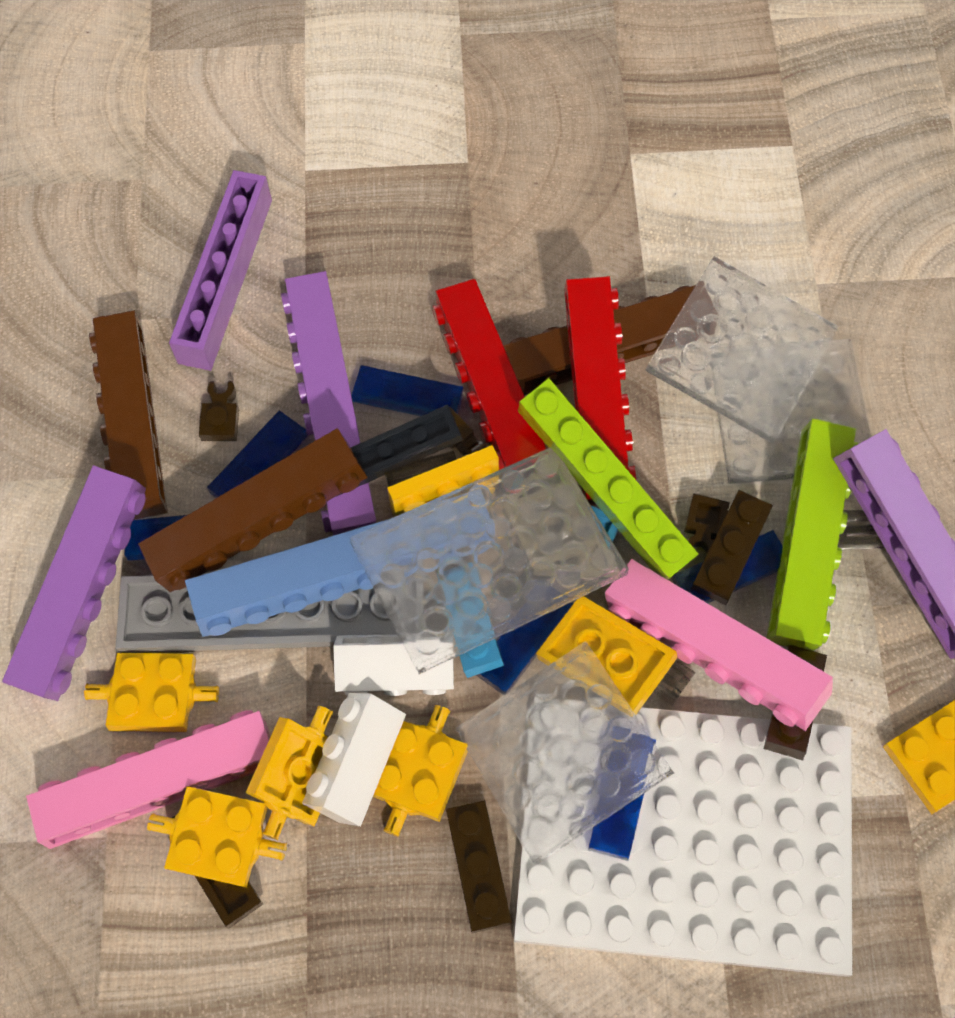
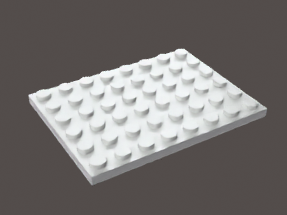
(728, 859)

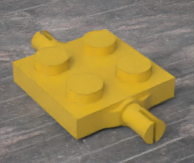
(151, 692)
(286, 769)
(420, 771)
(216, 836)

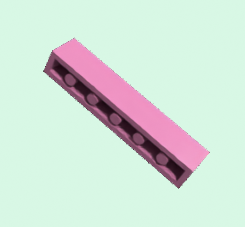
(721, 646)
(147, 780)

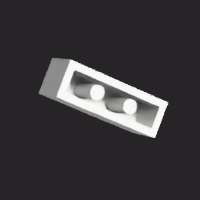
(384, 665)
(354, 758)

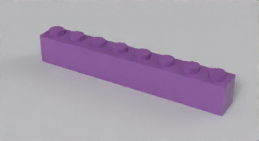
(325, 387)

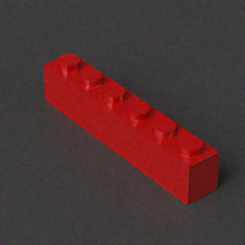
(596, 364)
(486, 371)

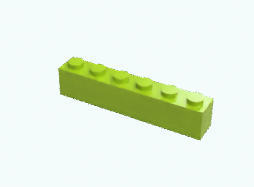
(606, 480)
(811, 538)

